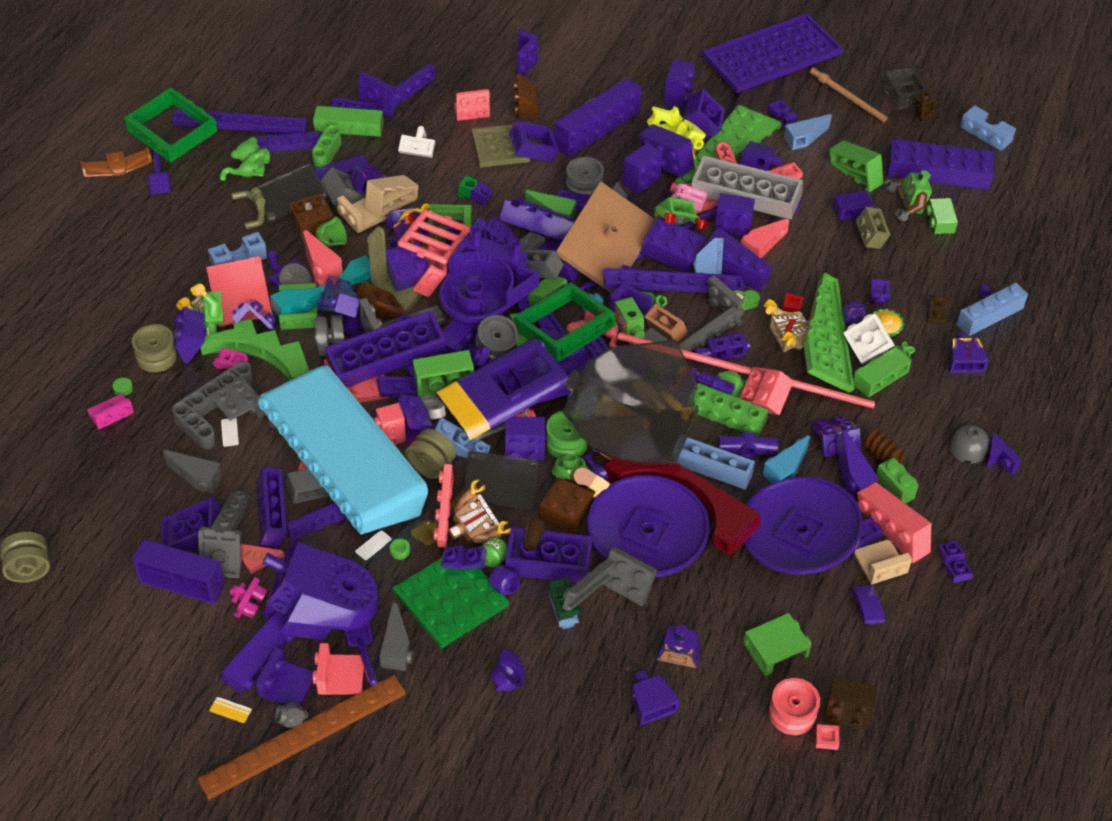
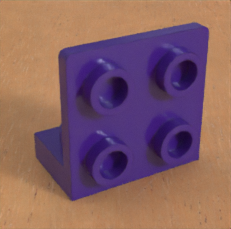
(283, 681)

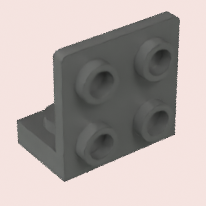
(237, 399)

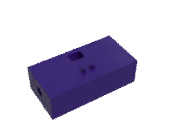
(179, 571)

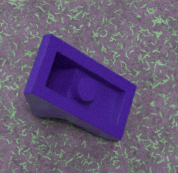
(1001, 453)

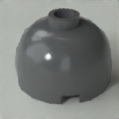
(969, 443)

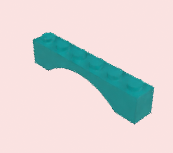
(303, 300)

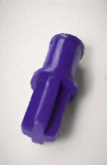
(716, 382)

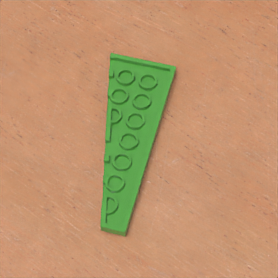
(737, 131)

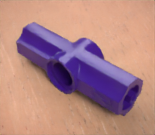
(748, 445)

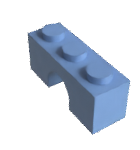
(996, 135)
(251, 246)

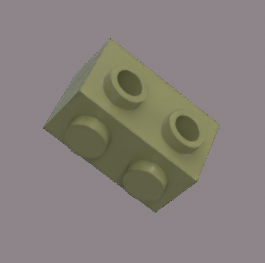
(872, 227)

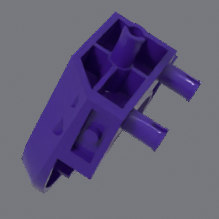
(485, 278)
(319, 592)

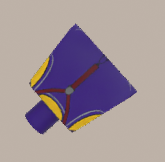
(967, 355)

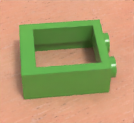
(456, 212)

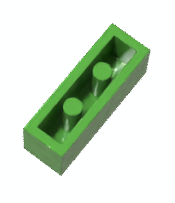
(881, 371)

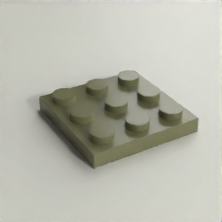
(495, 146)

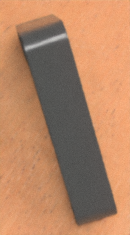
(190, 410)

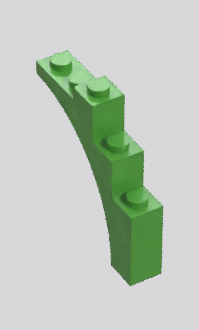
(243, 338)

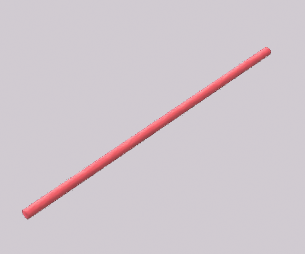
(746, 370)

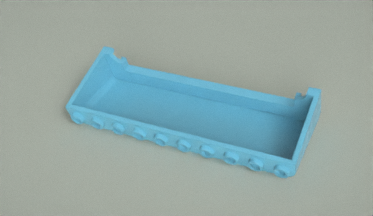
(345, 450)

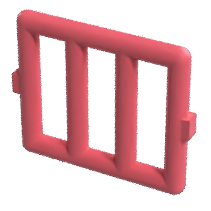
(421, 252)

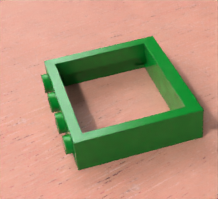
(135, 121)
(574, 340)

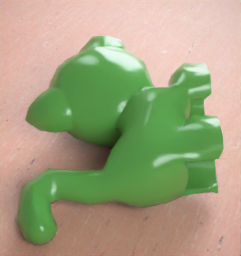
(252, 158)

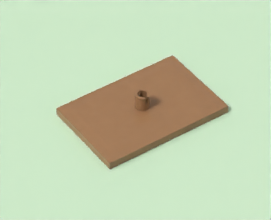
(605, 234)

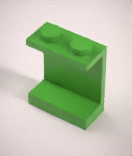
(301, 320)
(776, 642)

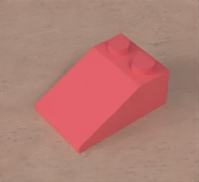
(321, 259)

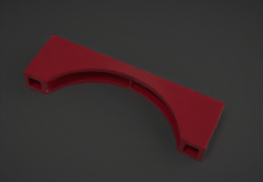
(732, 518)

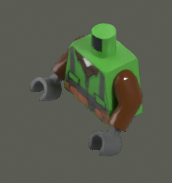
(913, 191)

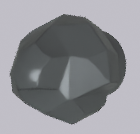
(290, 714)

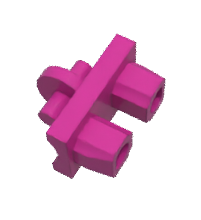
(246, 607)

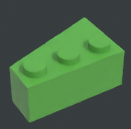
(859, 163)

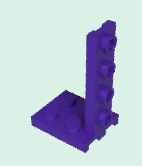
(387, 96)

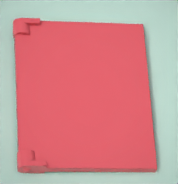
(238, 284)

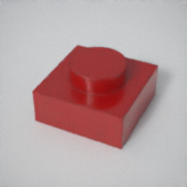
(792, 303)

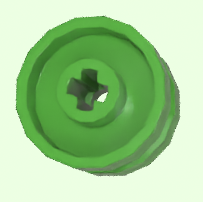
(563, 438)

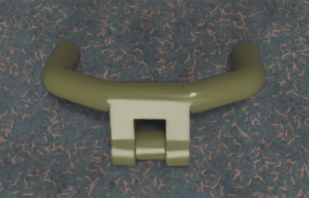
(258, 200)

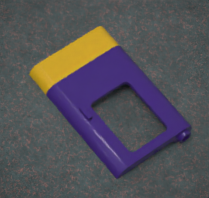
(481, 403)

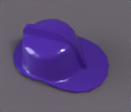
(508, 672)

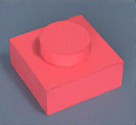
(827, 736)

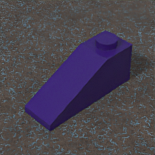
(854, 467)

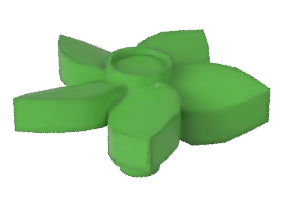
(907, 350)

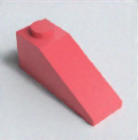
(765, 237)

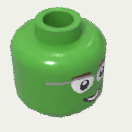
(496, 552)

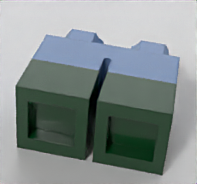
(556, 591)

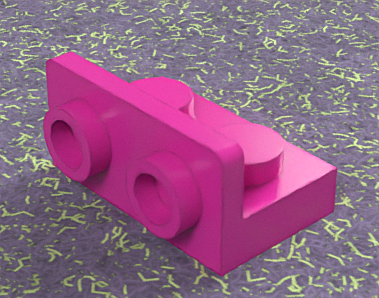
(110, 411)

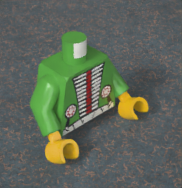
(207, 303)

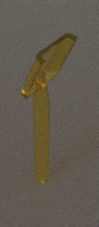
(425, 531)

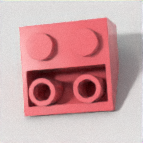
(767, 389)

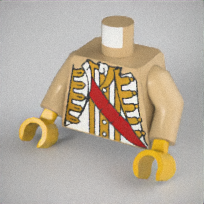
(787, 326)

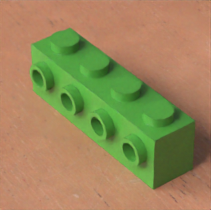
(729, 410)

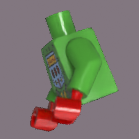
(679, 212)

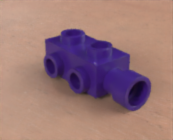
(725, 347)

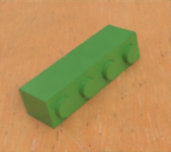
(349, 120)

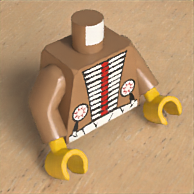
(475, 518)

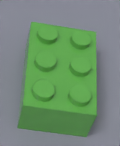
(440, 370)

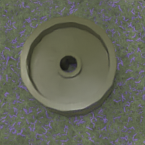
(154, 348)
(430, 453)
(24, 557)

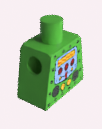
(629, 324)

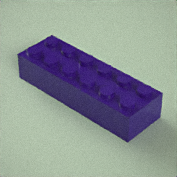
(597, 117)
(944, 163)
(386, 349)

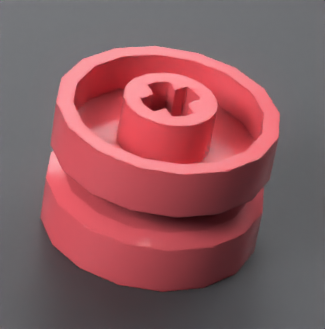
(794, 706)

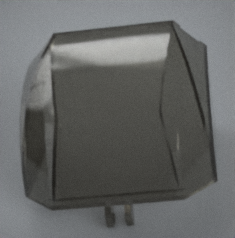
(635, 402)

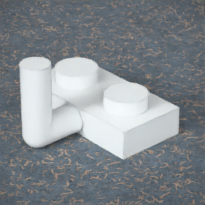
(417, 145)

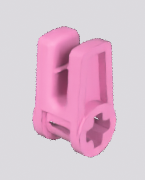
(690, 194)

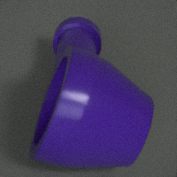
(595, 468)

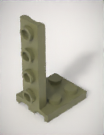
(379, 274)

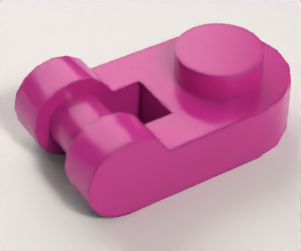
(234, 358)

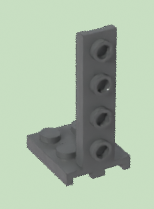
(730, 307)
(370, 323)
(222, 540)
(618, 572)

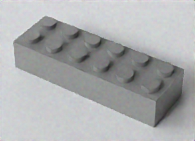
(772, 192)

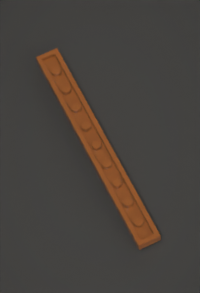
(300, 737)

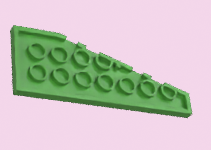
(825, 340)

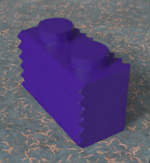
(851, 204)

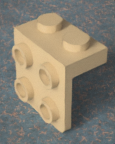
(356, 214)
(882, 561)

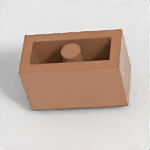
(665, 323)

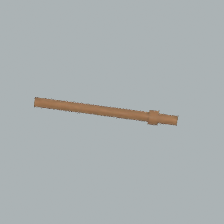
(825, 79)

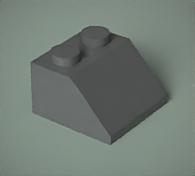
(339, 184)

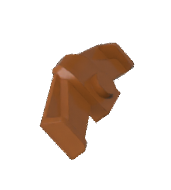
(116, 164)

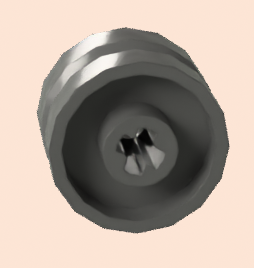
(584, 175)
(496, 334)
(327, 335)

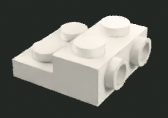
(868, 338)

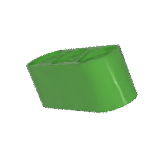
(327, 146)

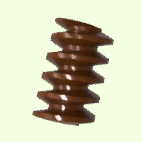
(881, 447)

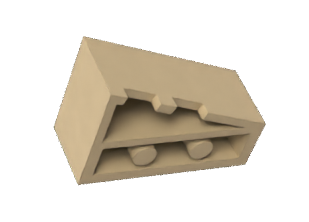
(389, 194)

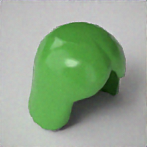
(332, 229)

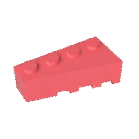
(898, 521)

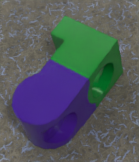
(474, 190)

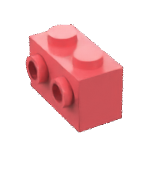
(392, 423)

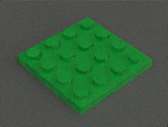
(449, 600)

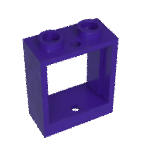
(522, 130)

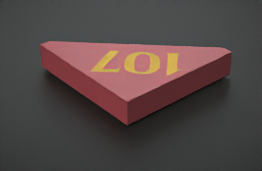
(253, 556)

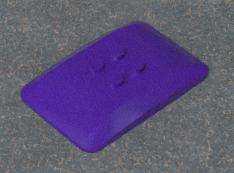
(537, 367)

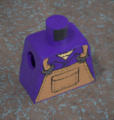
(679, 646)

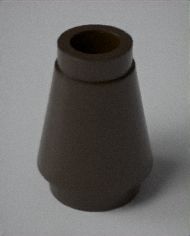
(534, 531)

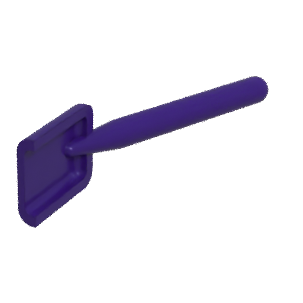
(158, 181)
(361, 638)

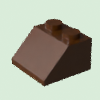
(384, 302)

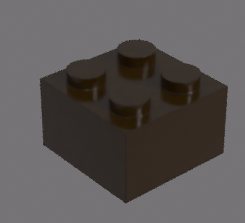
(850, 704)

